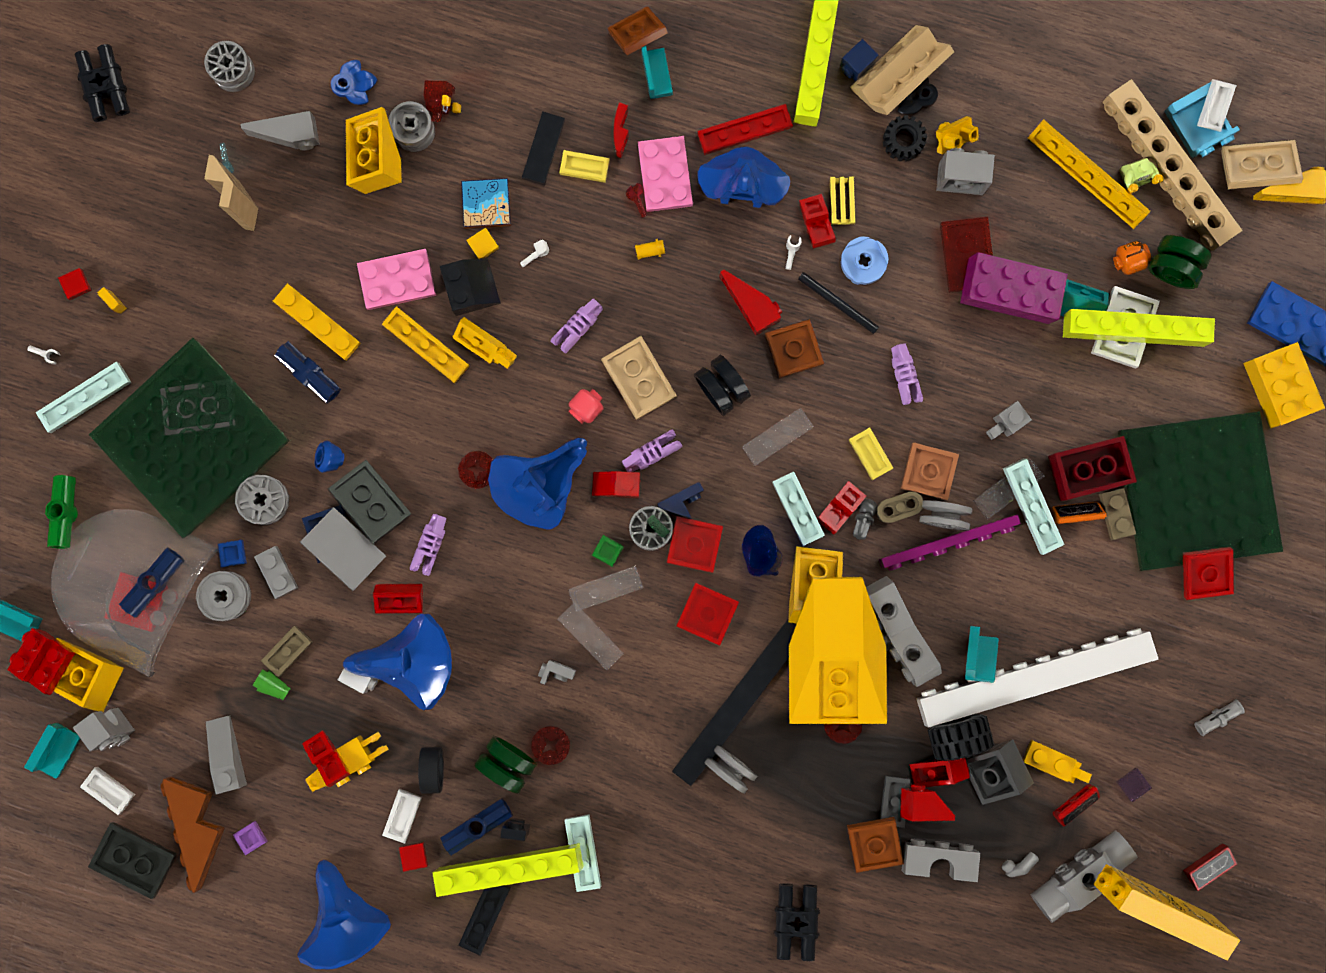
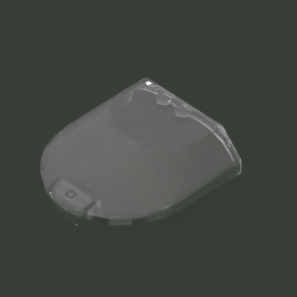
(103, 567)

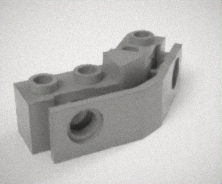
(901, 634)

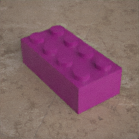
(1013, 288)

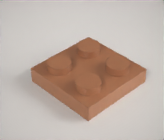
(929, 471)

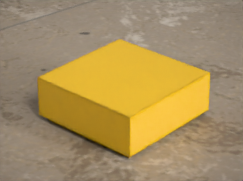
(482, 244)
(111, 300)

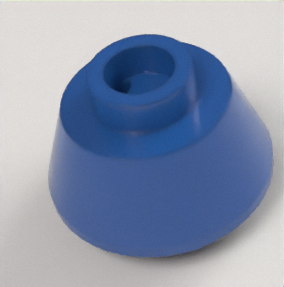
(328, 457)

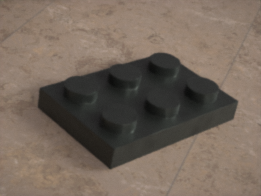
(369, 502)
(132, 860)

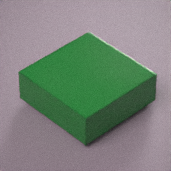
(607, 550)

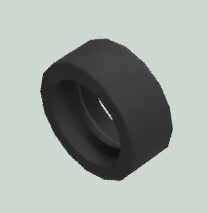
(431, 770)

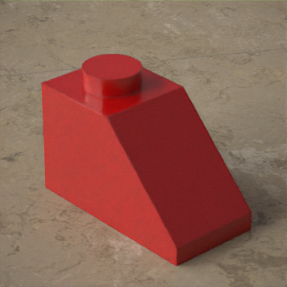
(616, 484)
(938, 772)
(923, 805)

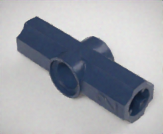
(307, 372)
(141, 593)
(464, 835)

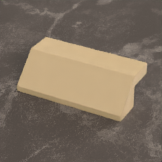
(901, 70)
(234, 197)

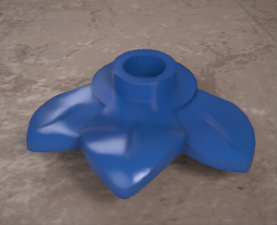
(357, 82)

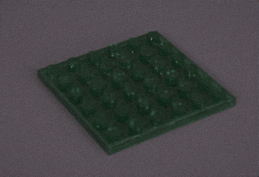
(189, 437)
(1201, 489)

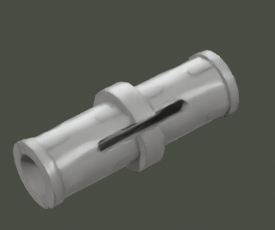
(1219, 717)

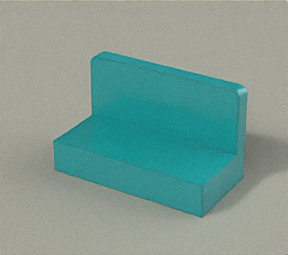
(656, 72)
(1083, 297)
(16, 621)
(981, 657)
(53, 750)

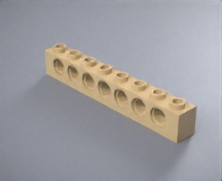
(1184, 169)

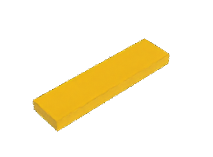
(425, 345)

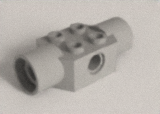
(1069, 889)

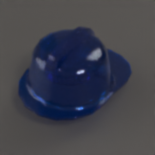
(761, 552)

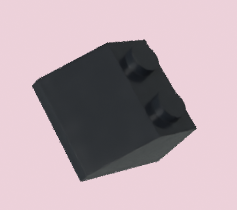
(469, 285)

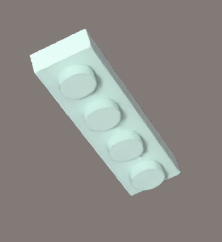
(83, 397)
(1033, 506)

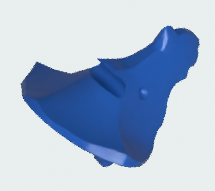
(743, 176)
(536, 487)
(413, 661)
(344, 923)

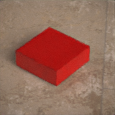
(74, 284)
(413, 856)

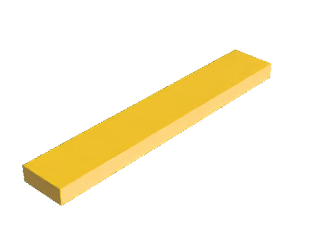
(1088, 174)

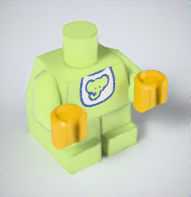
(1139, 174)

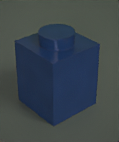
(858, 60)

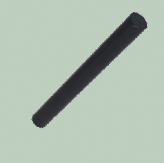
(839, 303)

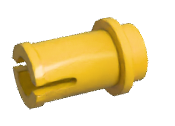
(650, 249)

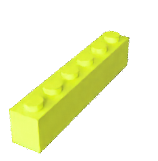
(815, 62)
(1138, 327)
(508, 870)

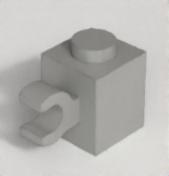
(1009, 421)

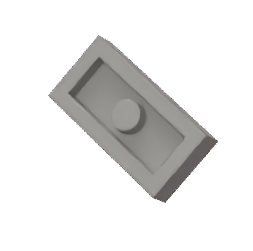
(276, 572)

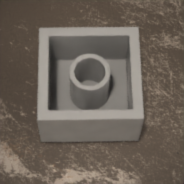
(965, 172)

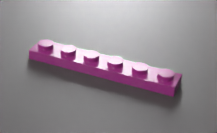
(959, 540)

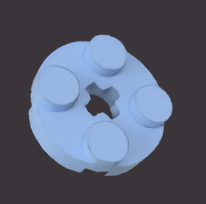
(869, 248)

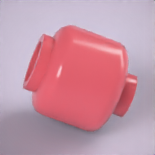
(585, 406)

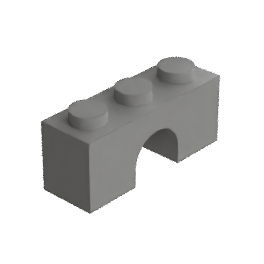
(104, 730)
(919, 857)

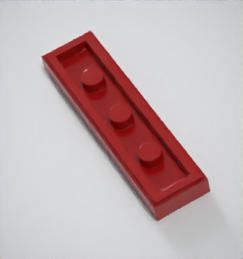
(745, 129)

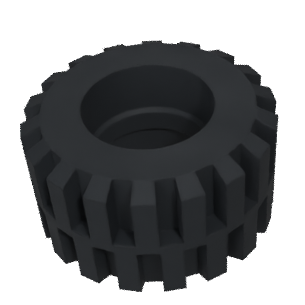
(961, 737)

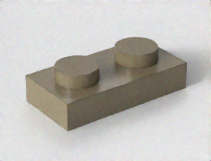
(1118, 514)
(287, 651)

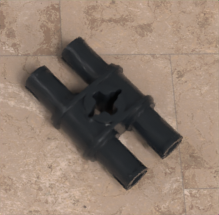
(92, 79)
(785, 928)

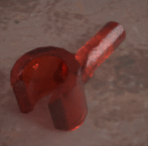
(633, 194)

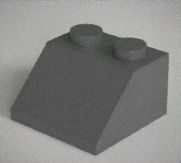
(999, 773)

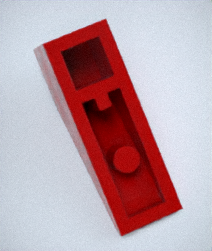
(754, 305)

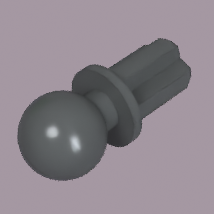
(864, 519)

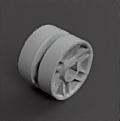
(229, 66)
(414, 115)
(638, 528)

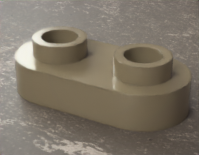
(899, 507)

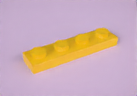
(316, 322)

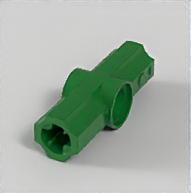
(61, 523)

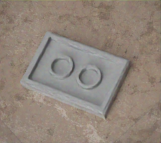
(343, 549)

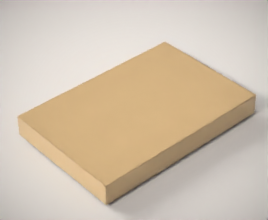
(1261, 164)
(638, 378)

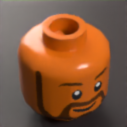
(1132, 257)

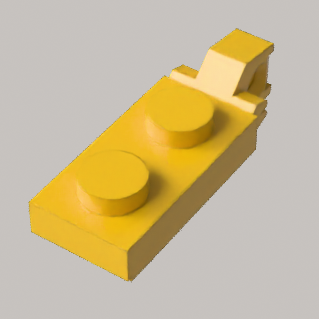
(483, 344)
(1054, 763)

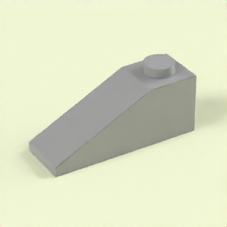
(291, 130)
(224, 756)

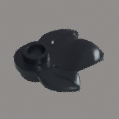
(915, 101)

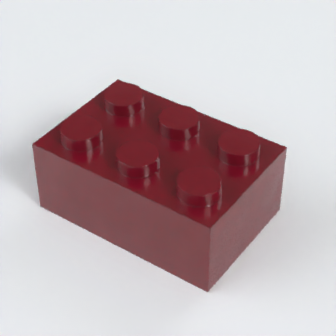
(1092, 468)

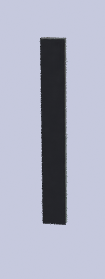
(736, 705)

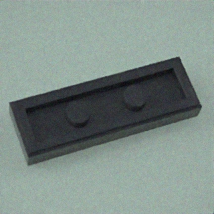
(543, 148)
(484, 918)

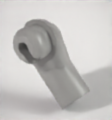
(1021, 868)

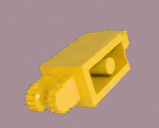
(356, 758)

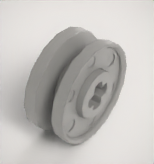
(248, 498)
(945, 515)
(237, 596)
(730, 769)

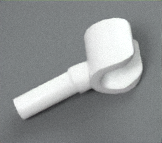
(792, 249)
(541, 250)
(43, 353)

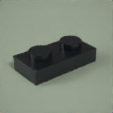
(515, 829)

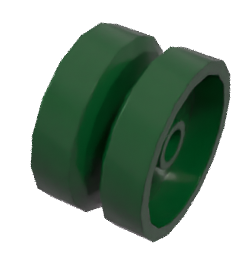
(1180, 262)
(505, 764)

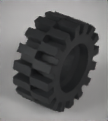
(911, 126)

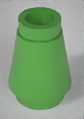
(271, 685)

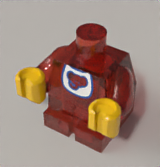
(438, 99)

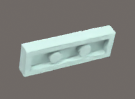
(798, 508)
(580, 831)

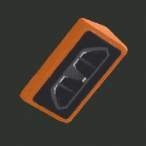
(1078, 512)

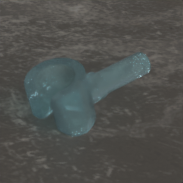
(226, 162)

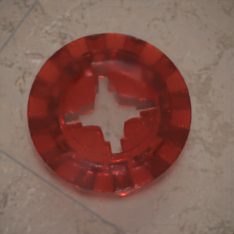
(469, 461)
(841, 735)
(562, 747)

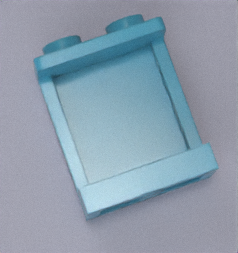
(1185, 116)

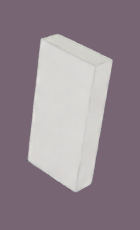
(1216, 105)
(107, 790)
(402, 816)

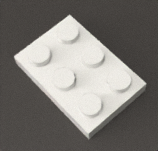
(1125, 352)

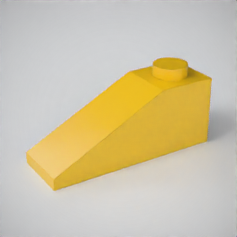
(1310, 191)

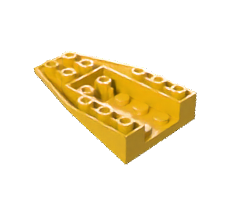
(837, 657)

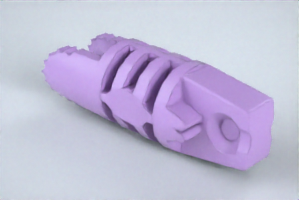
(577, 325)
(906, 375)
(651, 452)
(429, 544)

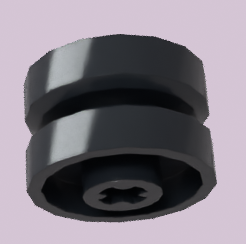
(722, 384)

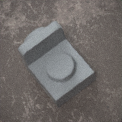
(560, 671)

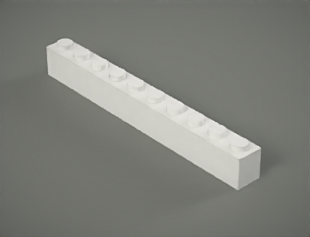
(1037, 678)

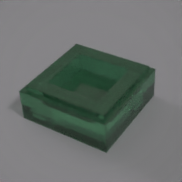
(657, 526)

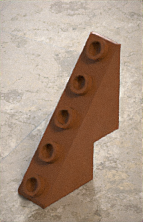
(195, 836)

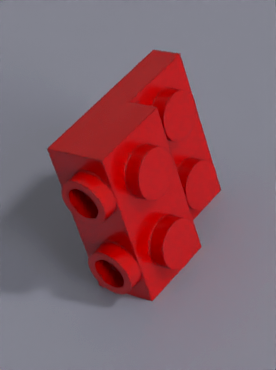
(40, 660)

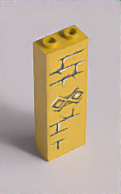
(1166, 912)

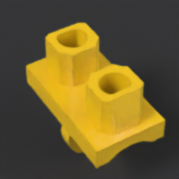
(956, 134)

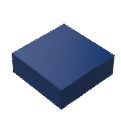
(232, 553)

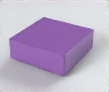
(250, 838)

